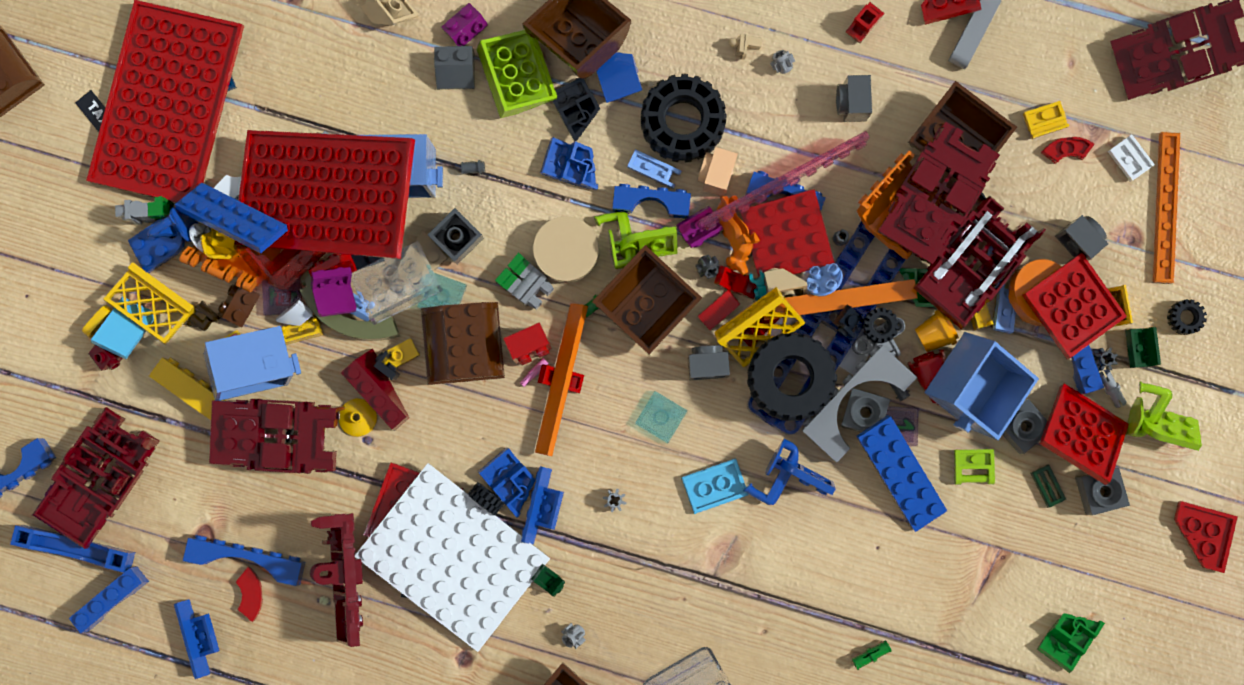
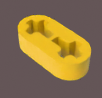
(96, 321)

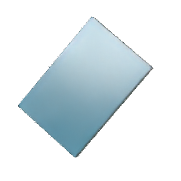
(120, 333)
(714, 486)

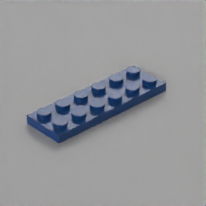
(231, 217)
(901, 473)

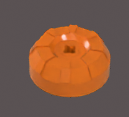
(1024, 280)

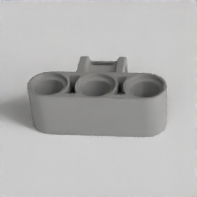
(890, 345)

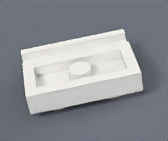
(1131, 158)

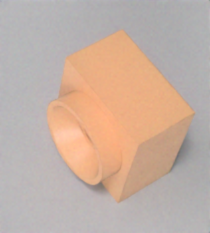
(717, 171)

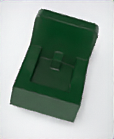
(548, 580)

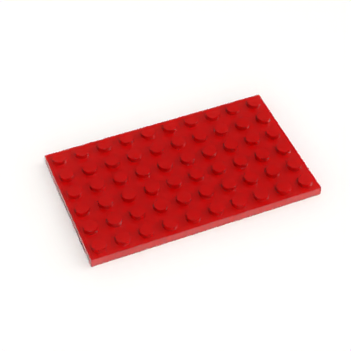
(165, 101)
(330, 190)

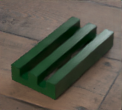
(1040, 471)

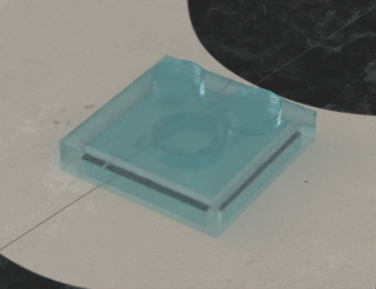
(451, 294)
(661, 417)

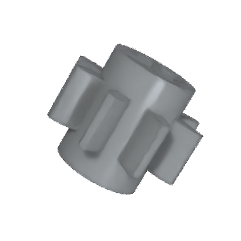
(782, 61)
(613, 505)
(573, 636)

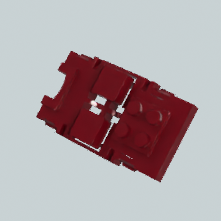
(920, 223)
(78, 509)

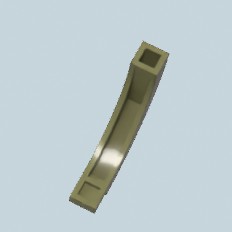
(355, 329)

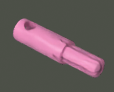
(533, 372)

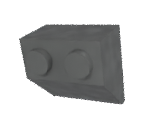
(454, 67)

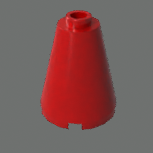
(926, 367)

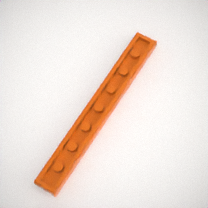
(1166, 208)
(853, 297)
(561, 379)

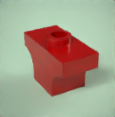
(864, 22)

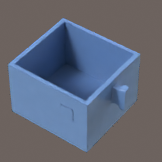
(424, 172)
(249, 363)
(981, 386)

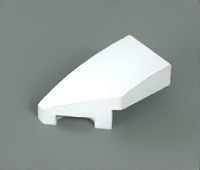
(295, 315)

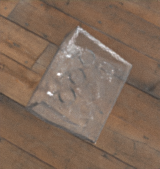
(395, 283)

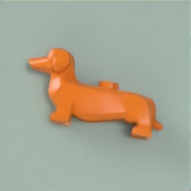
(739, 238)

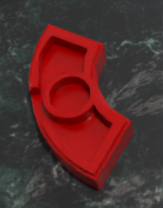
(1067, 147)
(251, 594)

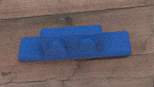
(543, 506)
(197, 636)

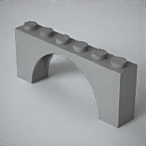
(879, 367)

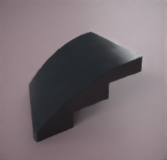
(576, 107)

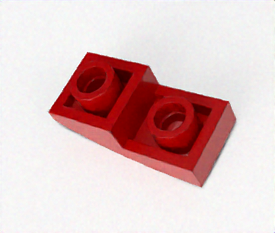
(719, 309)

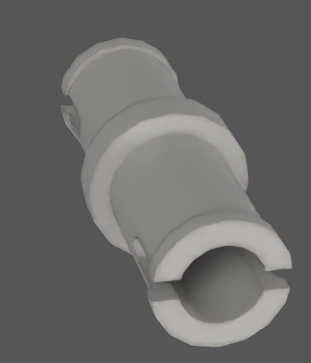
(1112, 388)

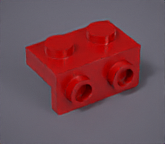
(335, 261)

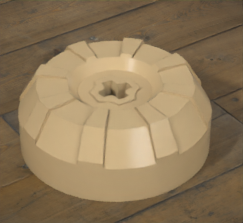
(566, 249)

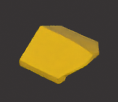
(216, 252)

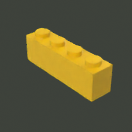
(184, 385)

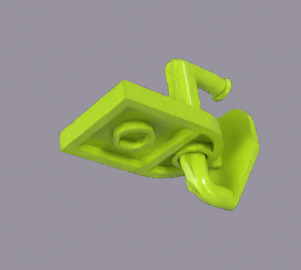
(660, 241)
(1162, 424)

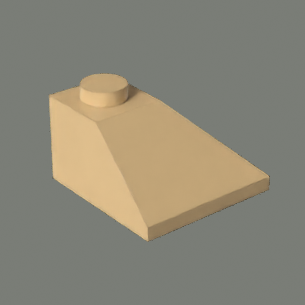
(389, 11)
(786, 282)

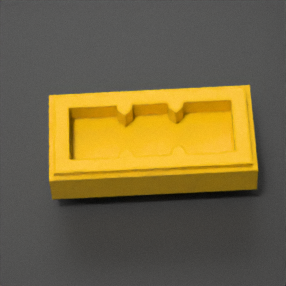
(403, 353)

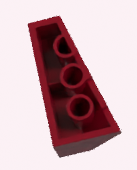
(376, 389)

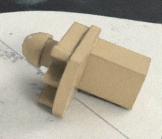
(743, 42)

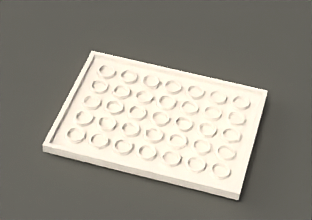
(452, 557)

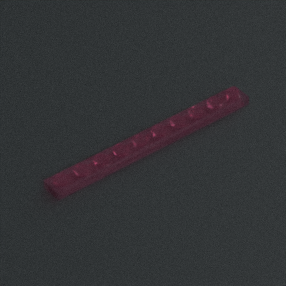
(776, 186)

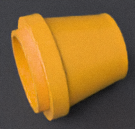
(937, 332)

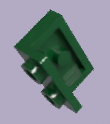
(1143, 347)

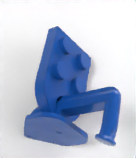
(156, 242)
(787, 467)

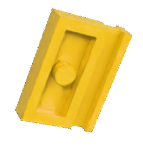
(1045, 119)

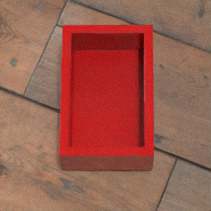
(528, 344)

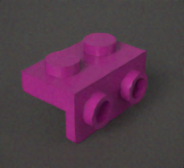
(464, 25)
(690, 231)

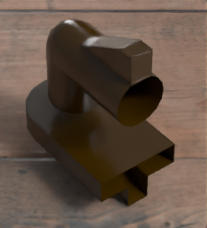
(204, 324)

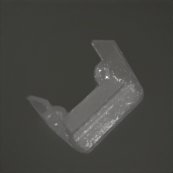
(695, 669)

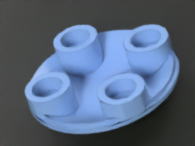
(824, 280)

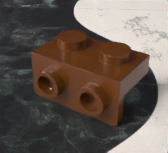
(238, 305)

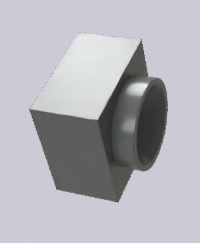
(854, 98)
(451, 224)
(1083, 236)
(708, 363)
(858, 400)
(1035, 422)
(1113, 498)

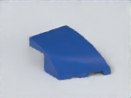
(619, 77)
(570, 164)
(508, 480)

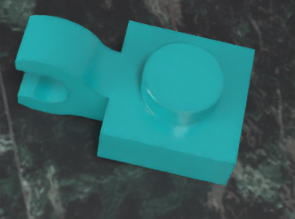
(760, 289)

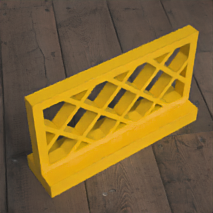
(163, 294)
(735, 327)

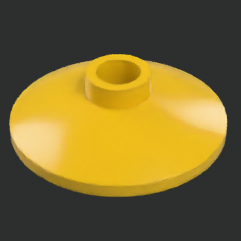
(367, 419)

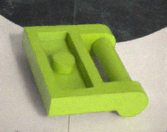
(974, 460)

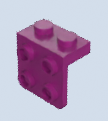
(333, 291)

